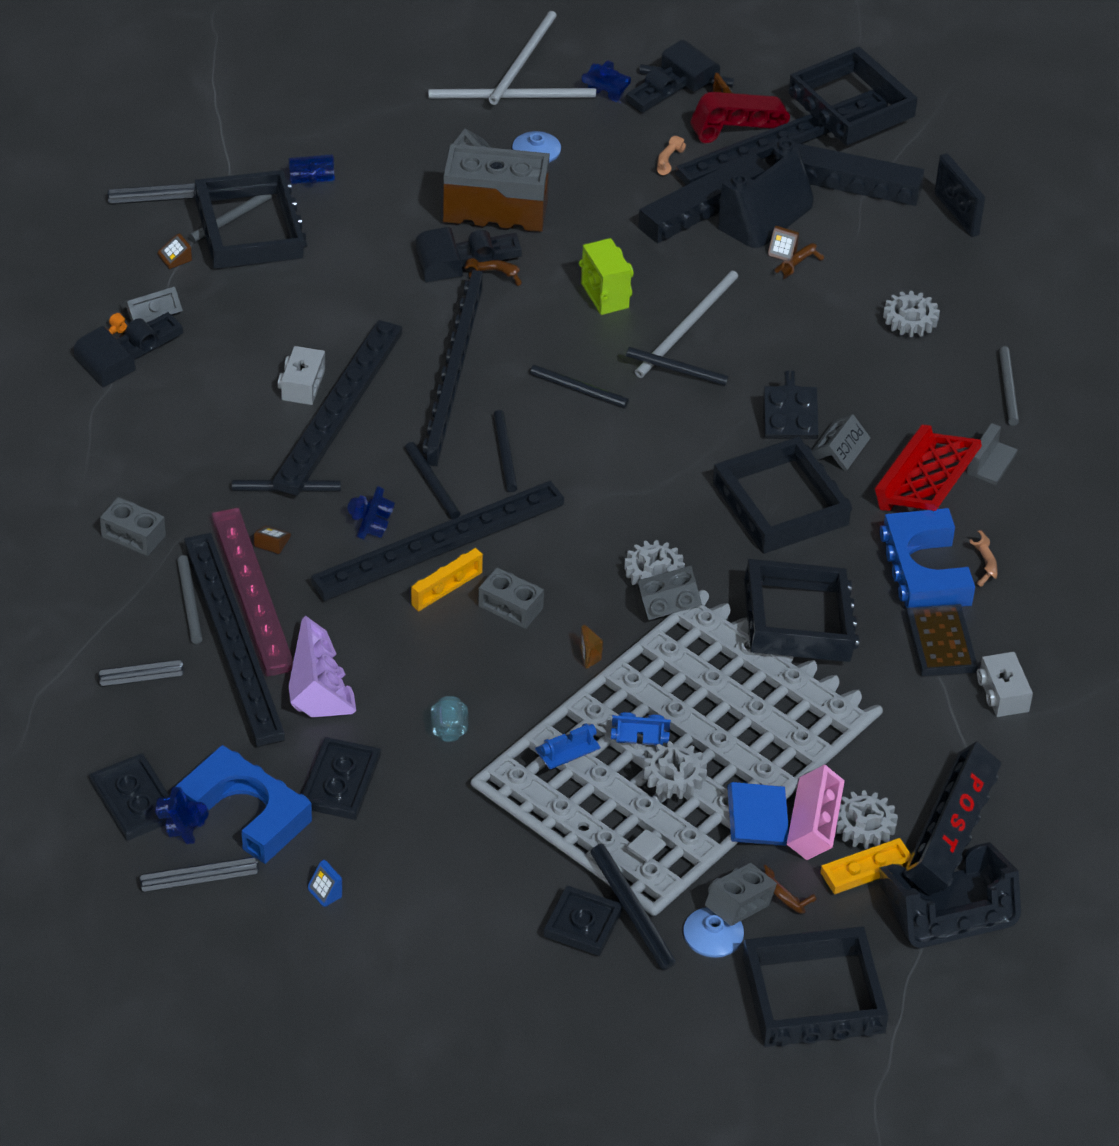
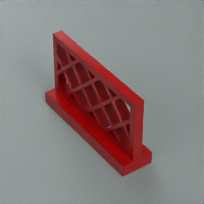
(910, 464)

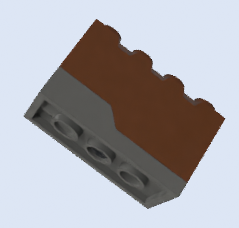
(496, 187)

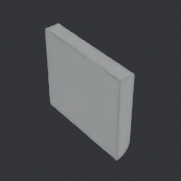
(646, 845)

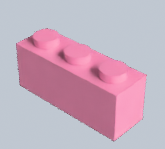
(815, 812)

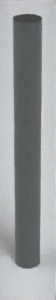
(232, 215)
(1009, 388)
(189, 599)

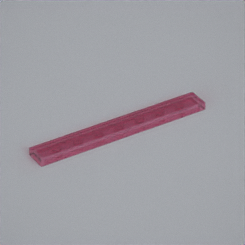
(253, 592)

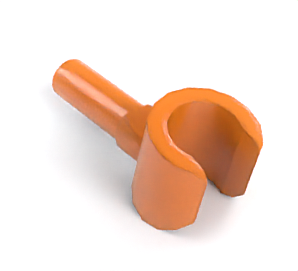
(117, 323)

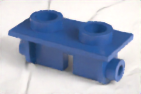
(651, 727)
(568, 747)

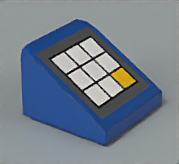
(326, 884)

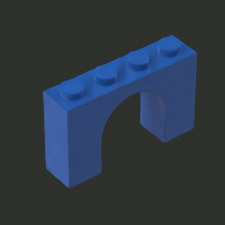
(919, 585)
(230, 774)

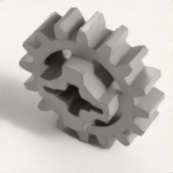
(913, 313)
(651, 561)
(675, 769)
(866, 819)

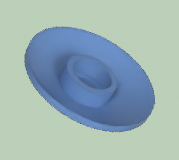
(538, 142)
(711, 940)

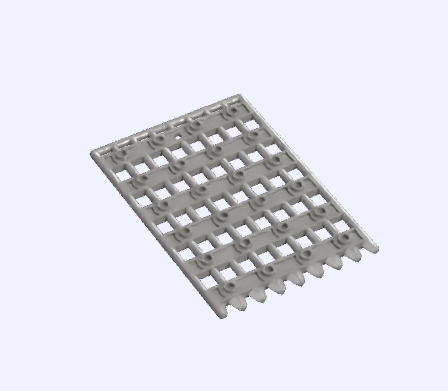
(694, 729)

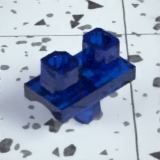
(605, 78)
(311, 169)
(367, 510)
(181, 814)

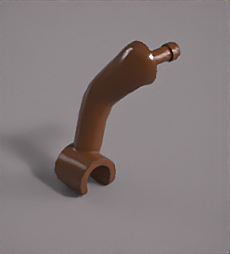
(788, 266)
(505, 267)
(786, 897)

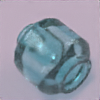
(449, 718)

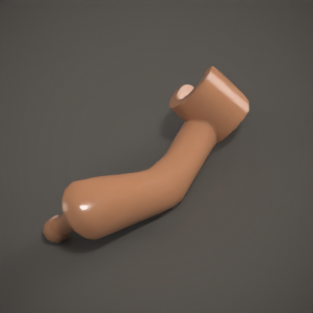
(675, 144)
(989, 559)

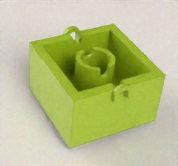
(606, 276)

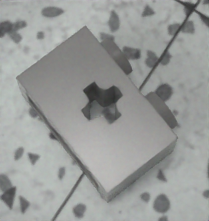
(302, 375)
(1005, 684)

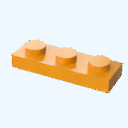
(446, 579)
(864, 865)

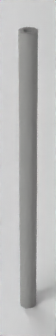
(522, 58)
(513, 93)
(686, 324)

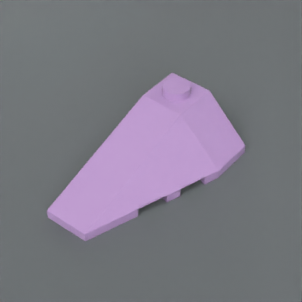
(316, 677)

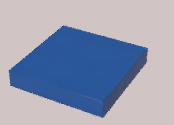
(758, 813)

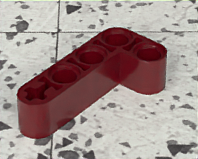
(737, 110)

